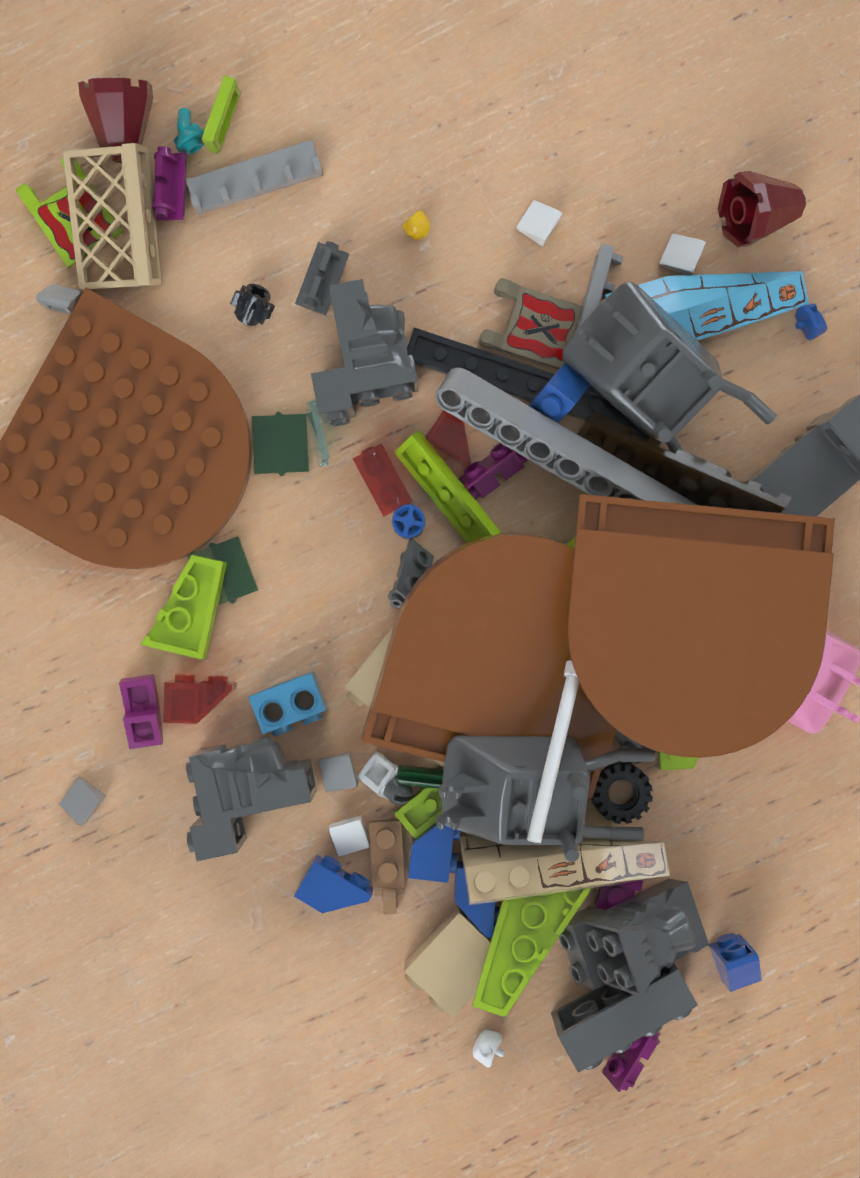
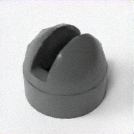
(397, 792)

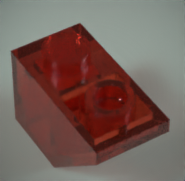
(194, 700)

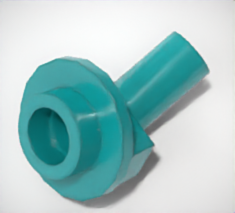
(190, 135)

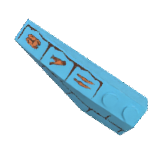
(726, 301)

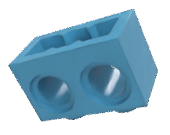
(286, 696)

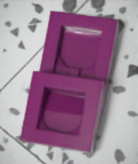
(142, 711)

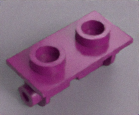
(169, 184)
(480, 476)
(625, 1067)

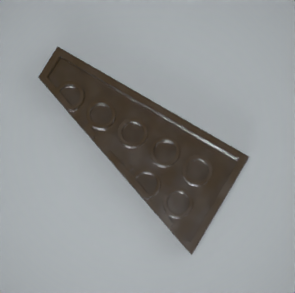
(681, 472)

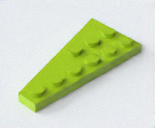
(519, 945)

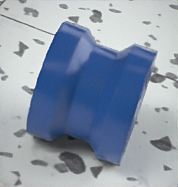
(407, 517)

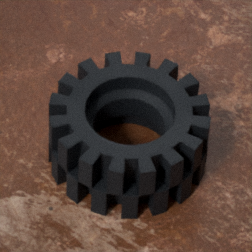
(639, 800)

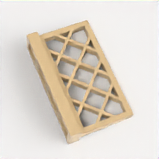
(140, 221)

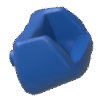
(810, 321)

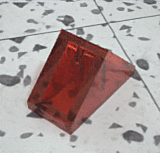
(450, 438)

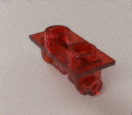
(382, 479)

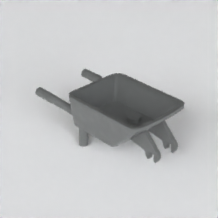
(649, 365)
(495, 783)

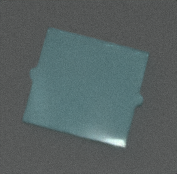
(317, 433)

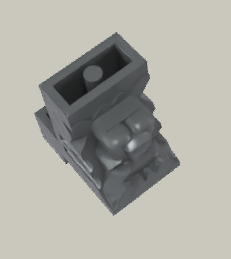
(372, 356)
(818, 464)
(241, 784)
(634, 938)

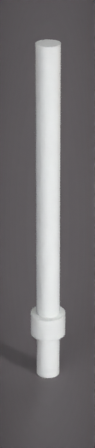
(554, 755)

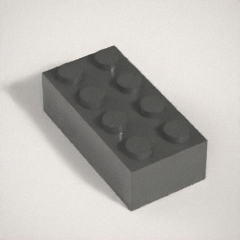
(613, 1019)

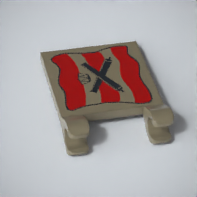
(537, 325)

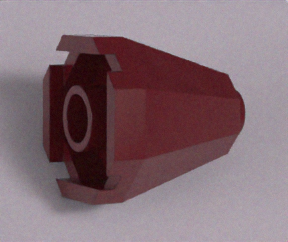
(116, 110)
(758, 207)

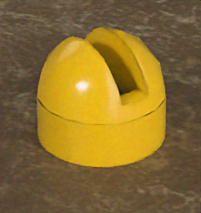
(417, 226)

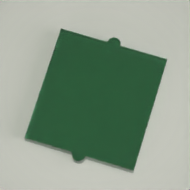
(280, 444)
(238, 574)

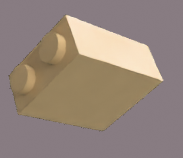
(449, 962)

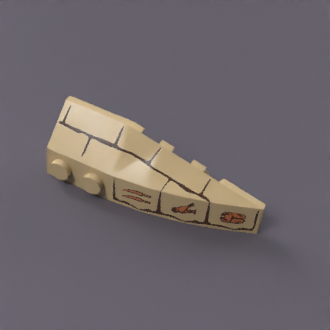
(521, 871)

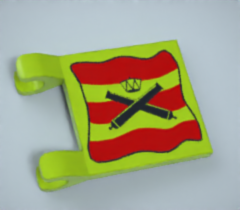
(55, 220)

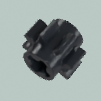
(252, 304)

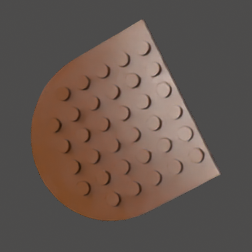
(125, 443)
(697, 619)
(483, 653)

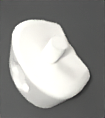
(486, 1046)

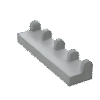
(254, 177)
(597, 280)

